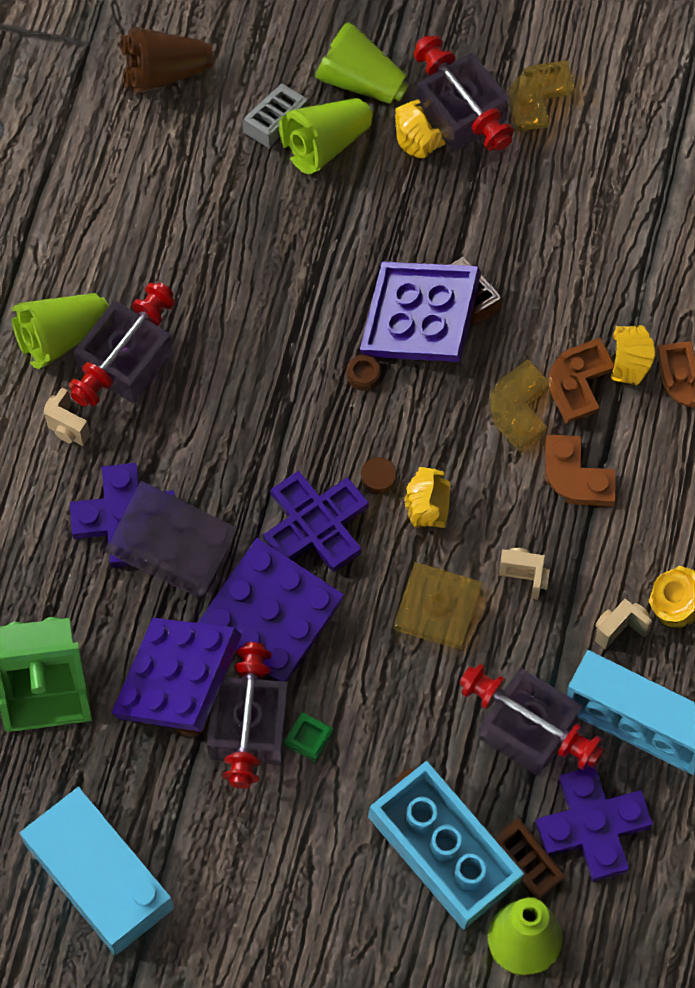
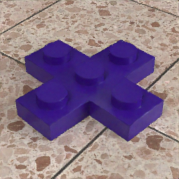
(104, 515)
(316, 520)
(593, 823)

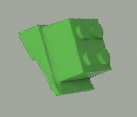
(41, 676)

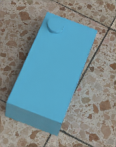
(635, 710)
(445, 845)
(97, 871)

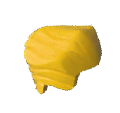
(415, 132)
(633, 354)
(428, 498)
(674, 597)

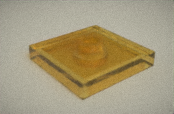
(437, 605)

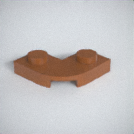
(678, 371)
(570, 376)
(570, 481)

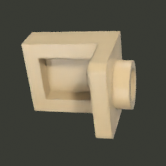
(64, 423)
(525, 565)
(613, 623)

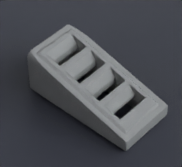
(252, 122)

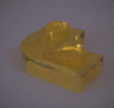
(532, 88)
(510, 403)

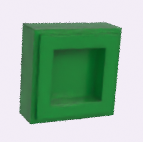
(308, 737)

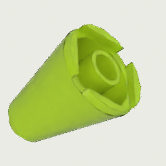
(361, 67)
(323, 131)
(55, 325)
(525, 937)

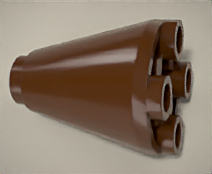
(161, 58)

